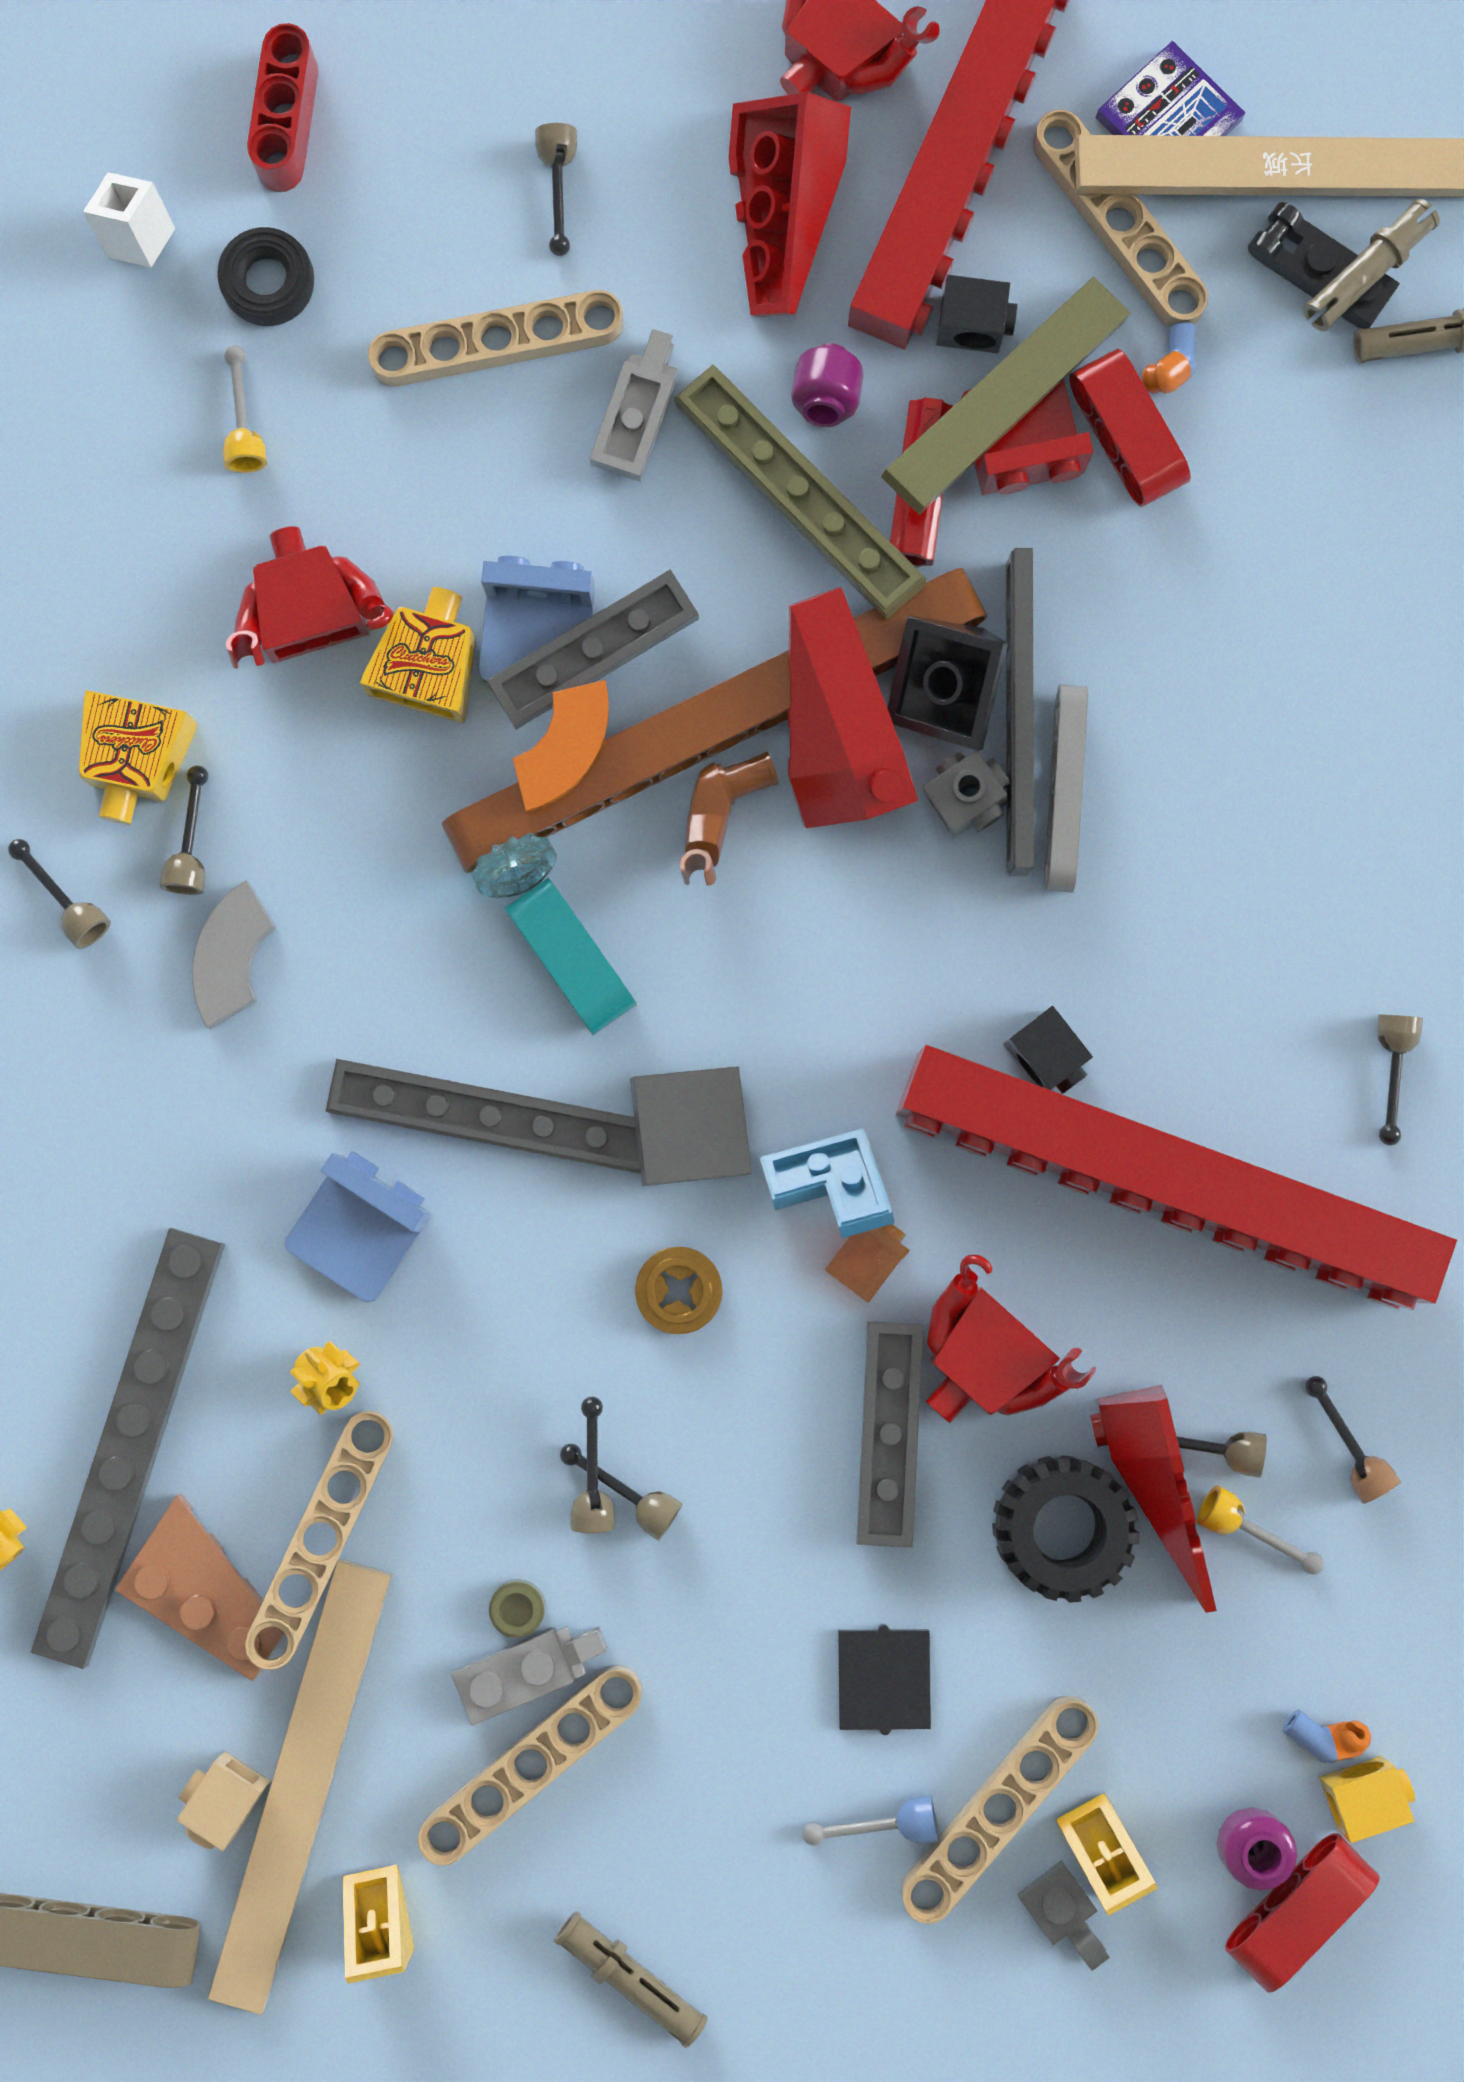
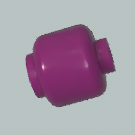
(827, 385)
(1269, 1861)

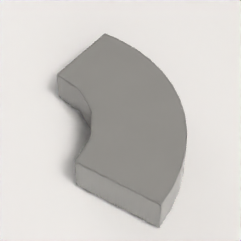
(226, 953)

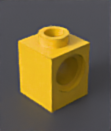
(1368, 1798)

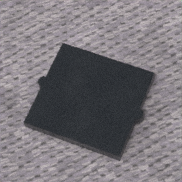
(884, 1679)

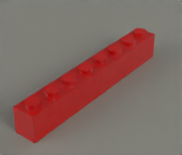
(952, 168)

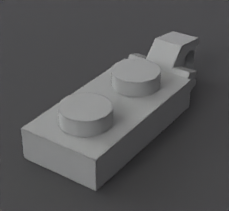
(636, 410)
(525, 1671)

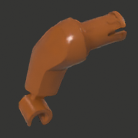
(711, 808)

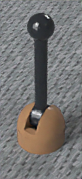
(1370, 1475)

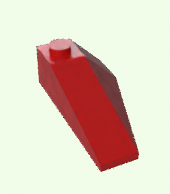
(788, 172)
(841, 736)
(1148, 1457)

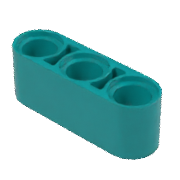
(570, 956)

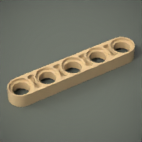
(1127, 244)
(470, 329)
(315, 1567)
(519, 1790)
(993, 1836)

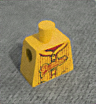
(425, 659)
(131, 751)

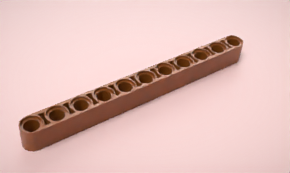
(694, 730)

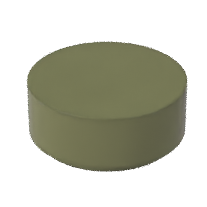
(517, 1608)

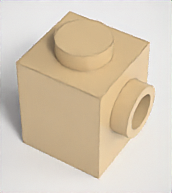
(220, 1801)

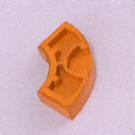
(567, 748)

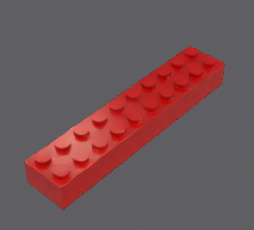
(1176, 1177)

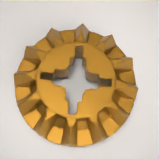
(677, 1317)

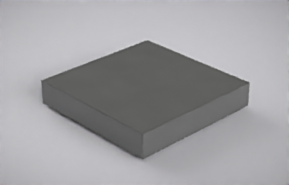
(690, 1126)

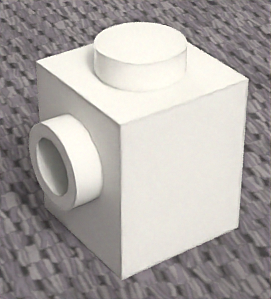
(129, 219)

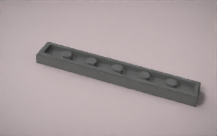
(1019, 713)
(484, 1115)

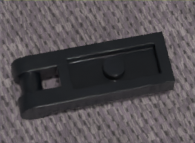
(1315, 262)

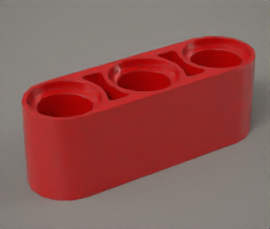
(278, 85)
(1129, 427)
(1302, 1912)

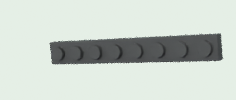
(127, 1448)

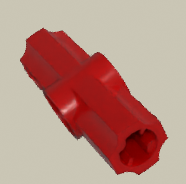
(914, 533)

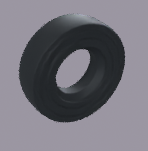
(258, 245)

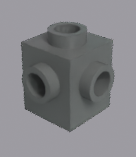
(960, 811)

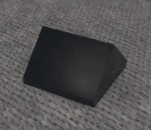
(946, 680)

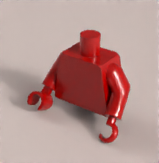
(848, 45)
(303, 603)
(991, 1353)

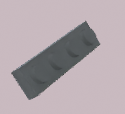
(593, 648)
(889, 1434)

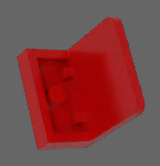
(1036, 449)

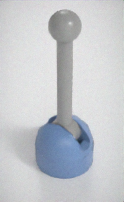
(914, 1821)

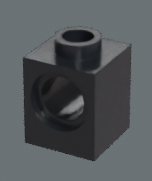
(975, 314)
(1050, 1052)

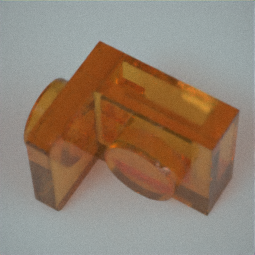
(868, 1260)

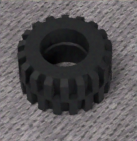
(1103, 1556)

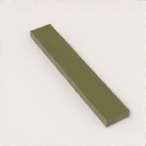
(1005, 395)
(800, 492)

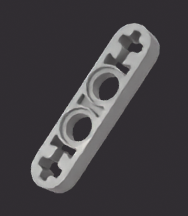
(1065, 788)

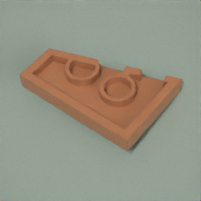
(197, 1590)

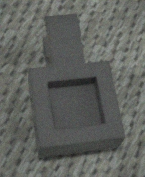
(1061, 1910)

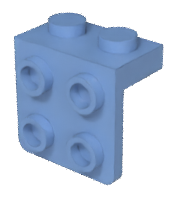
(529, 608)
(357, 1226)

